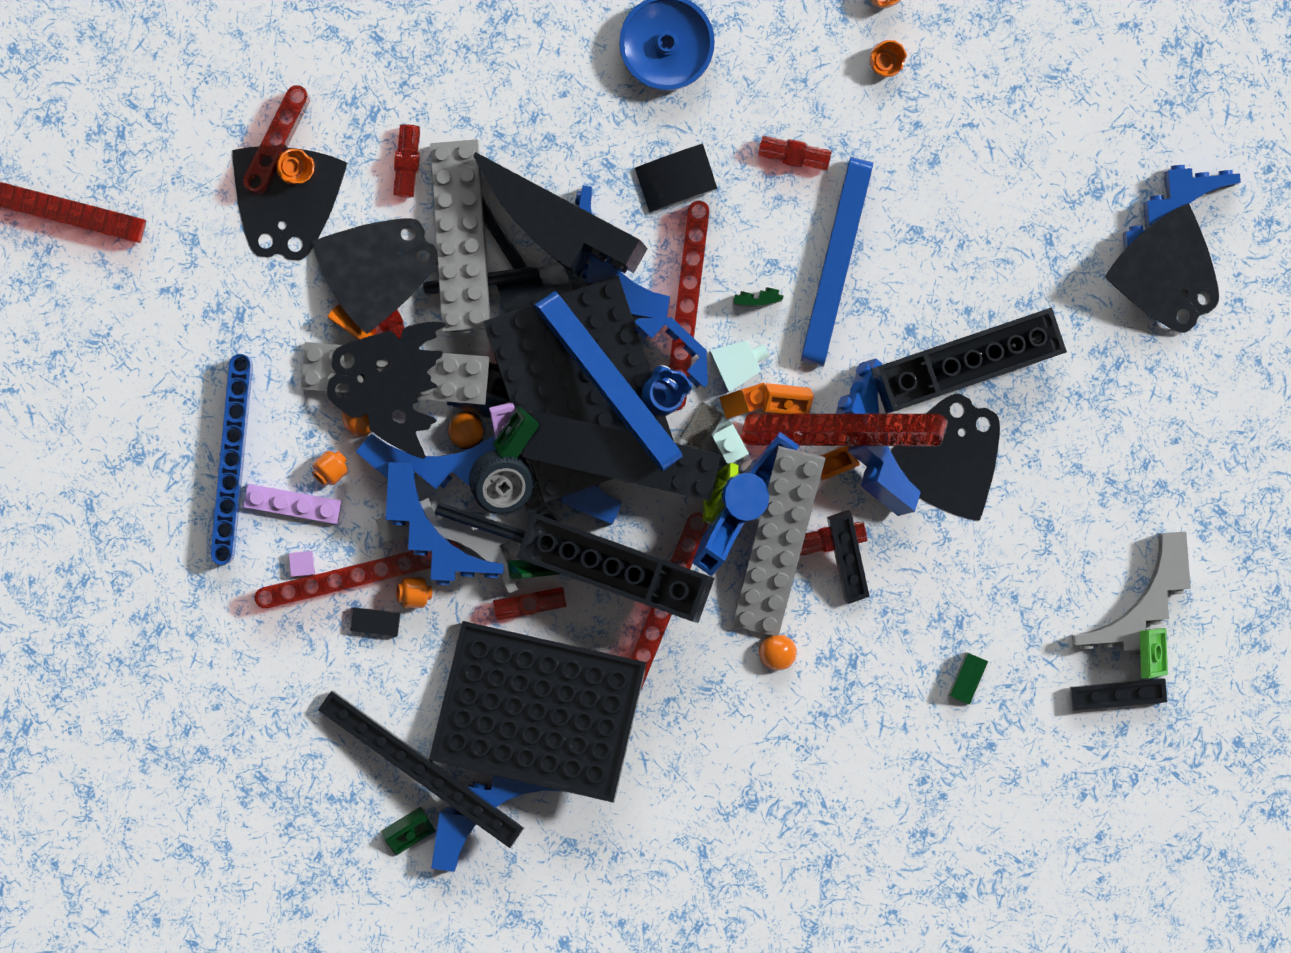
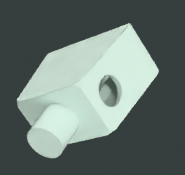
(738, 363)
(730, 444)

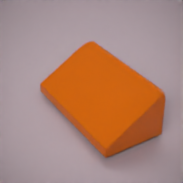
(343, 320)
(787, 399)

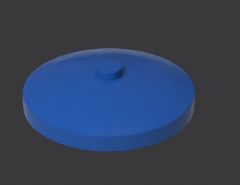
(667, 43)

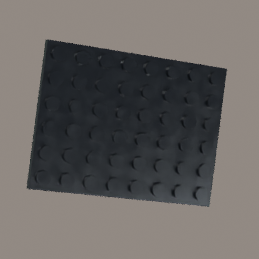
(547, 379)
(538, 711)

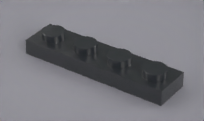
(848, 556)
(1118, 694)

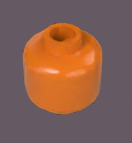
(329, 467)
(413, 592)

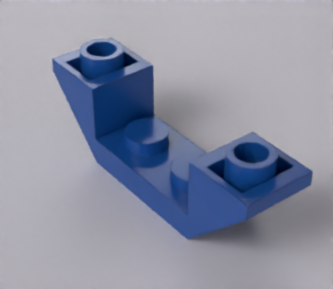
(652, 326)

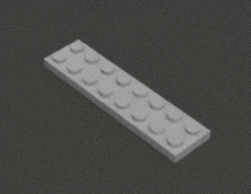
(460, 235)
(456, 375)
(778, 541)

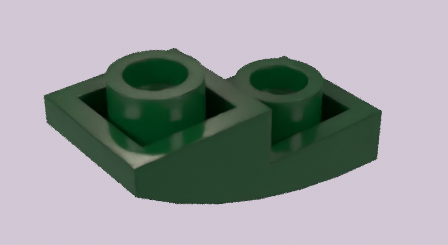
(767, 297)

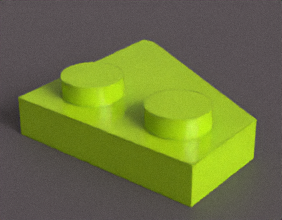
(713, 507)

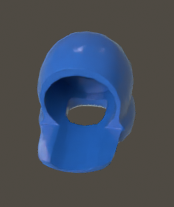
(665, 390)

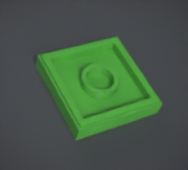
(1153, 652)

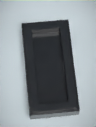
(375, 621)

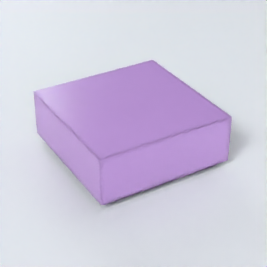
(301, 563)

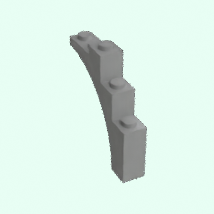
(482, 542)
(1152, 606)

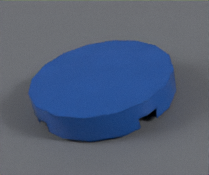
(745, 496)

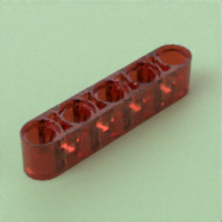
(276, 127)

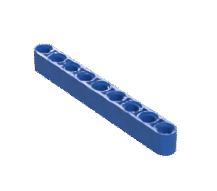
(836, 261)
(608, 381)
(229, 447)

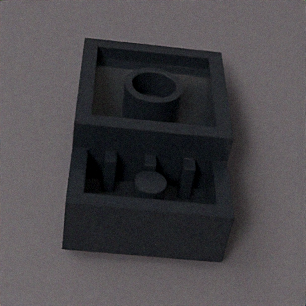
(676, 178)

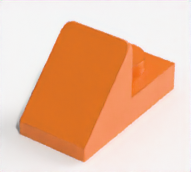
(743, 400)
(837, 462)

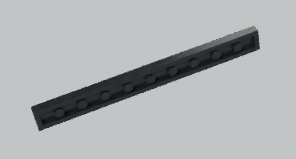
(421, 769)

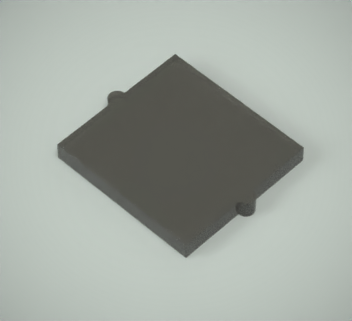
(701, 425)

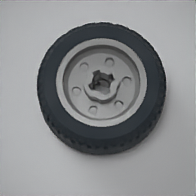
(501, 483)

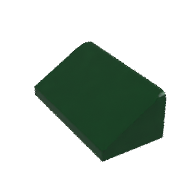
(515, 434)
(522, 569)
(968, 678)
(408, 831)

